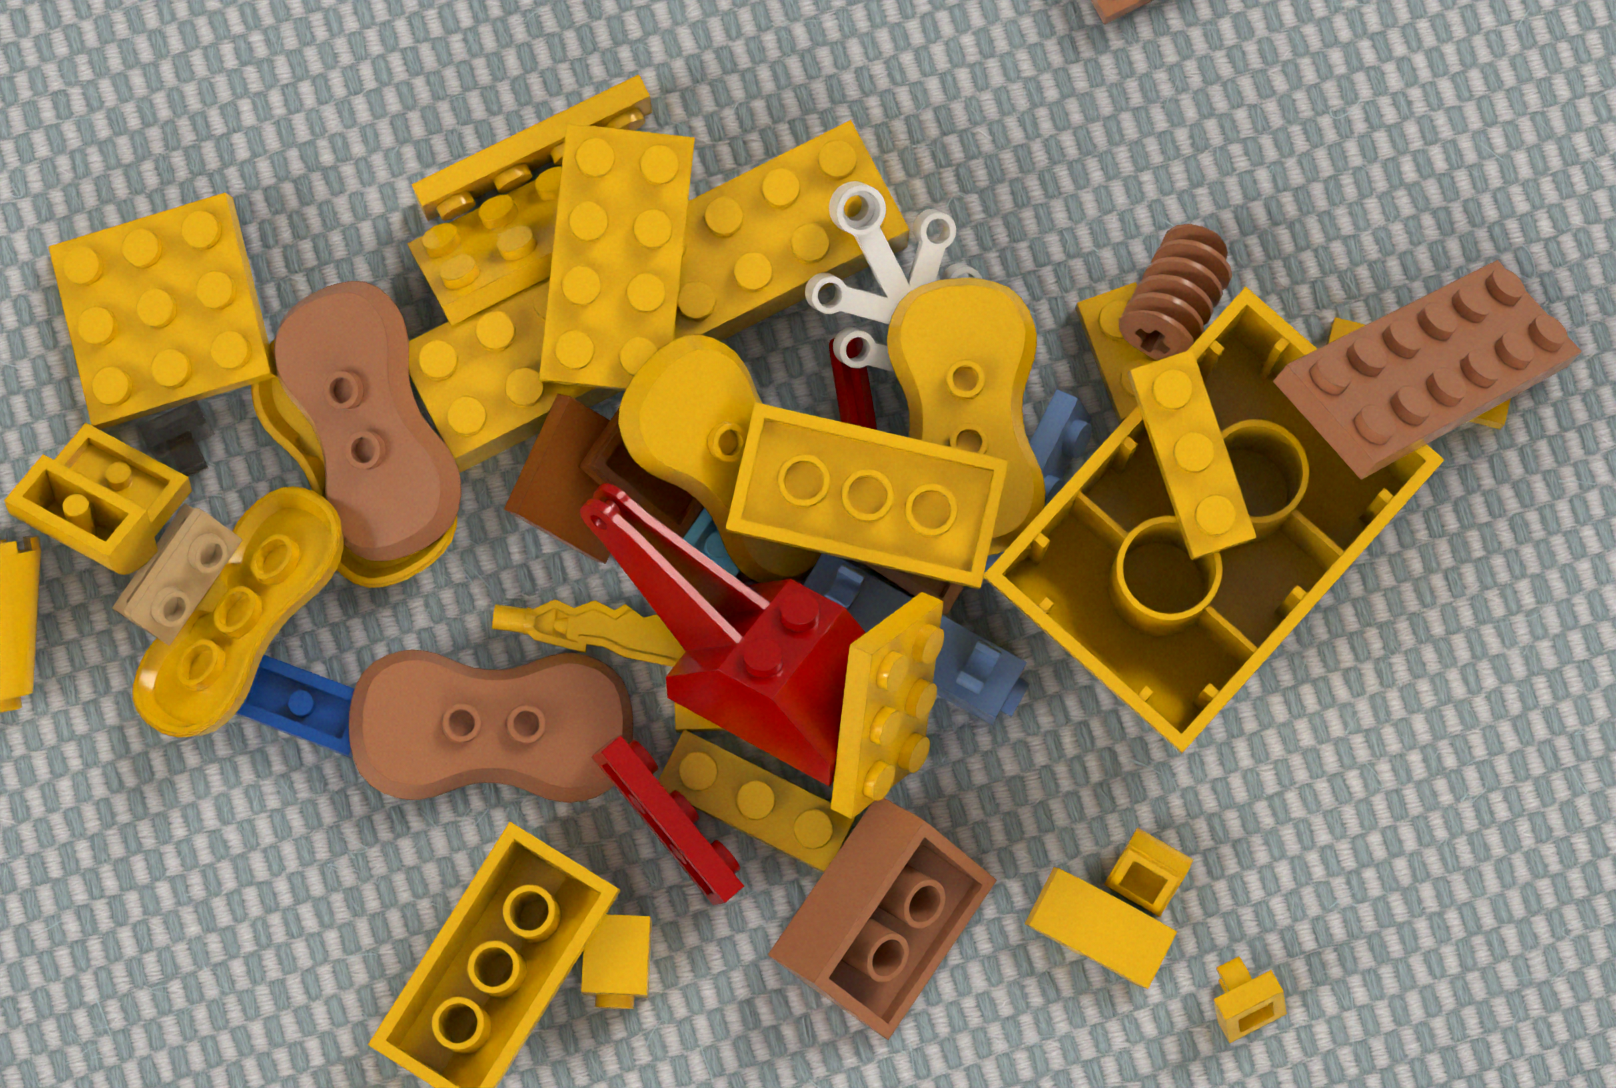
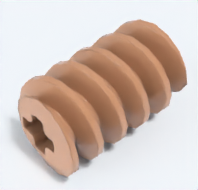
(1177, 292)

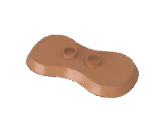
(384, 466)
(444, 725)

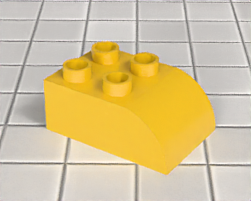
(1112, 568)

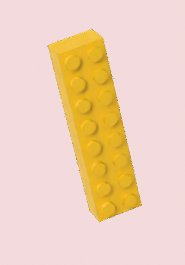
(742, 261)

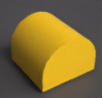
(1148, 871)

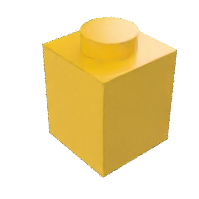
(618, 961)

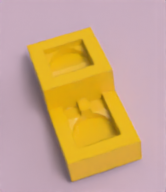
(1100, 927)

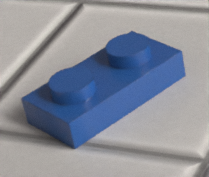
(300, 705)

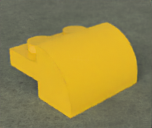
(100, 499)

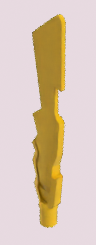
(593, 625)

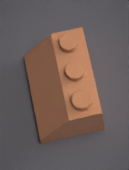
(883, 916)

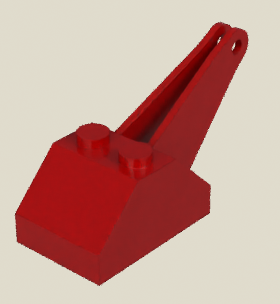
(756, 655)

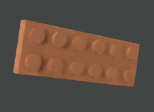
(1427, 368)

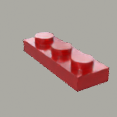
(670, 819)

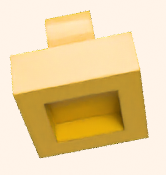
(1246, 1001)

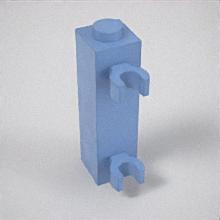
(968, 668)

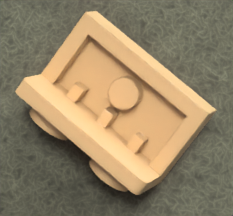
(179, 574)

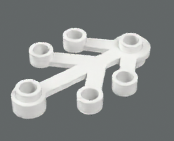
(886, 269)

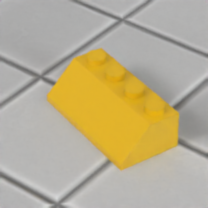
(494, 965)

